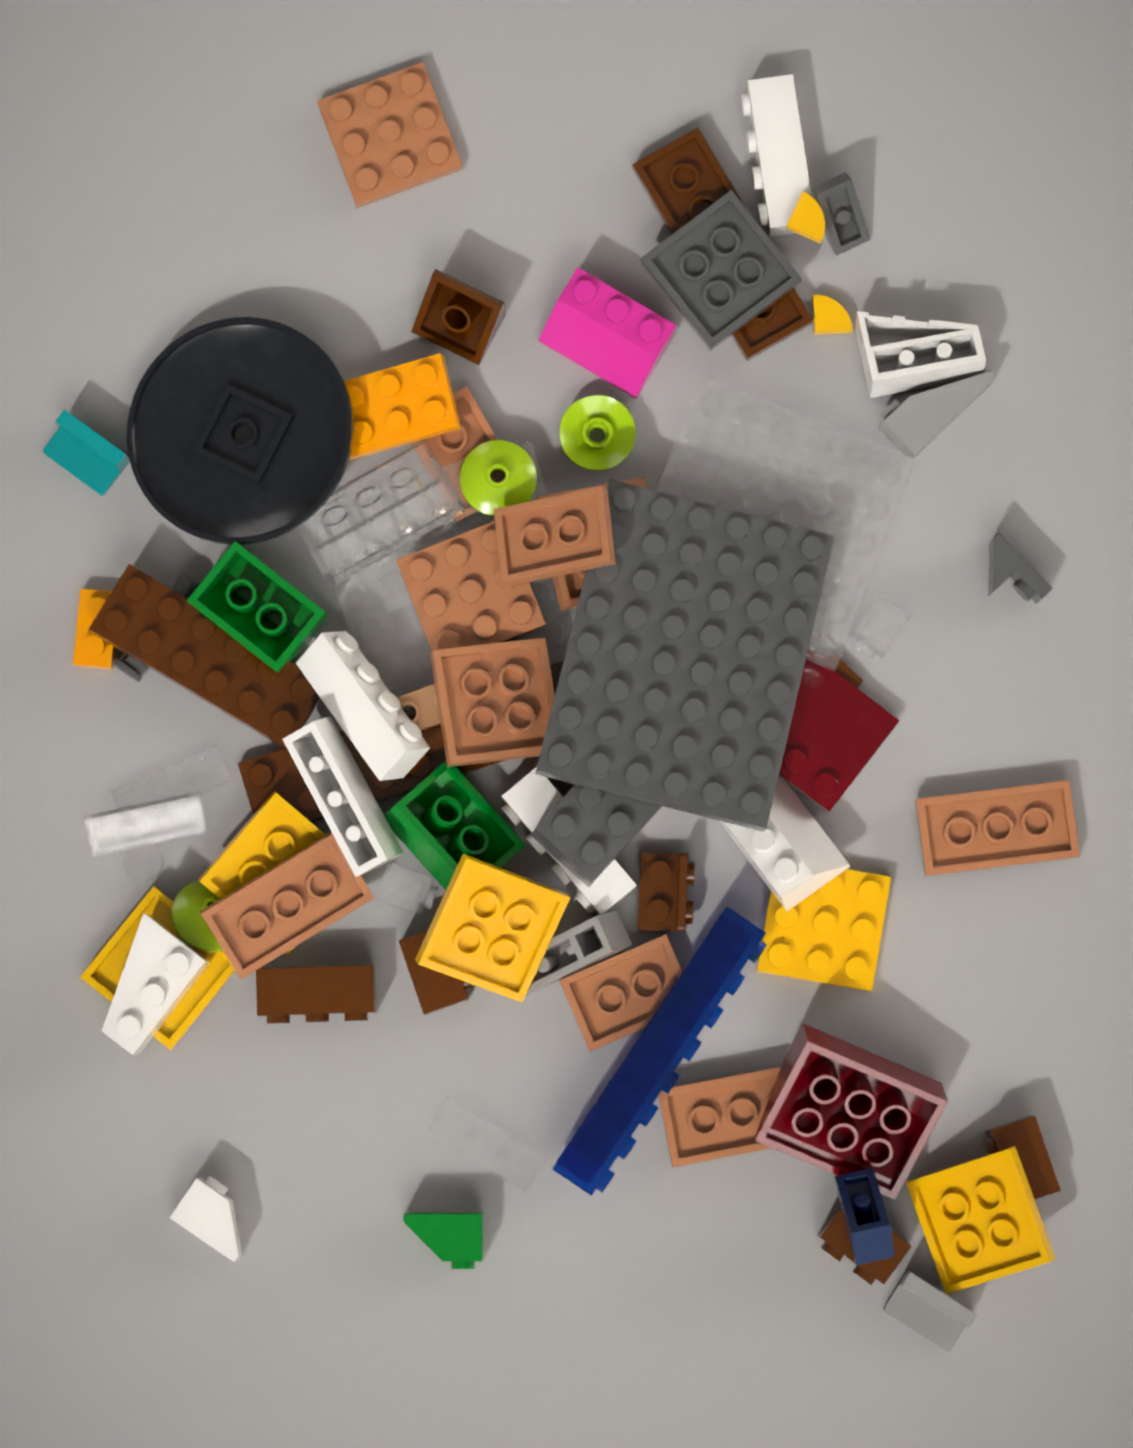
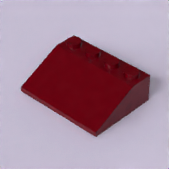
(831, 735)
(850, 1110)

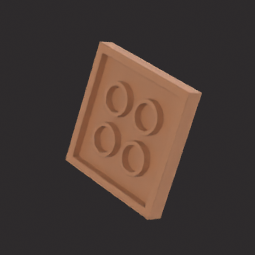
(389, 135)
(462, 595)
(493, 700)

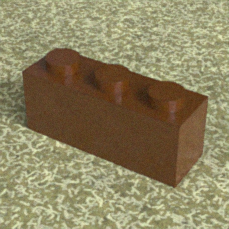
(316, 993)

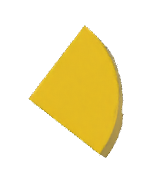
(807, 219)
(830, 316)

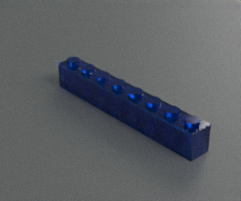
(658, 1052)

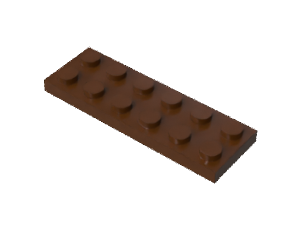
(682, 184)
(196, 654)

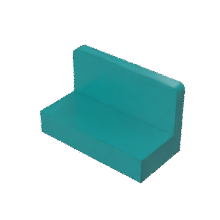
(85, 454)

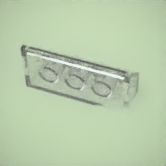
(380, 513)

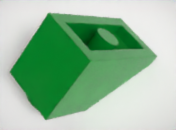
(450, 1236)

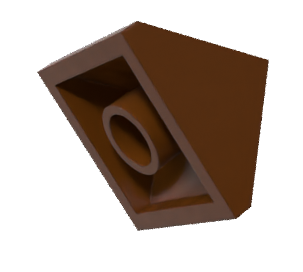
(458, 317)

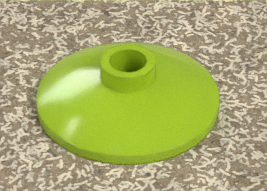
(592, 414)
(497, 455)
(188, 920)

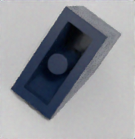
(865, 1216)

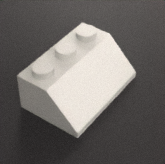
(792, 852)

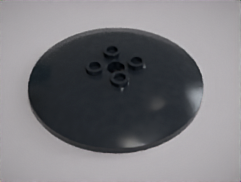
(199, 397)

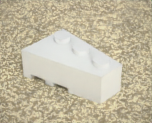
(916, 354)
(151, 985)

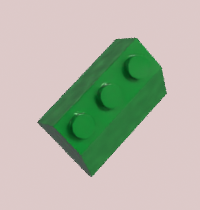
(258, 607)
(450, 819)

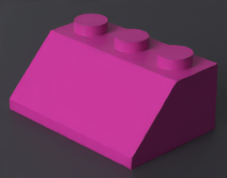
(607, 333)

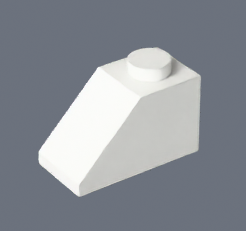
(210, 1216)

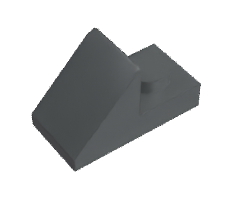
(842, 213)
(1008, 562)

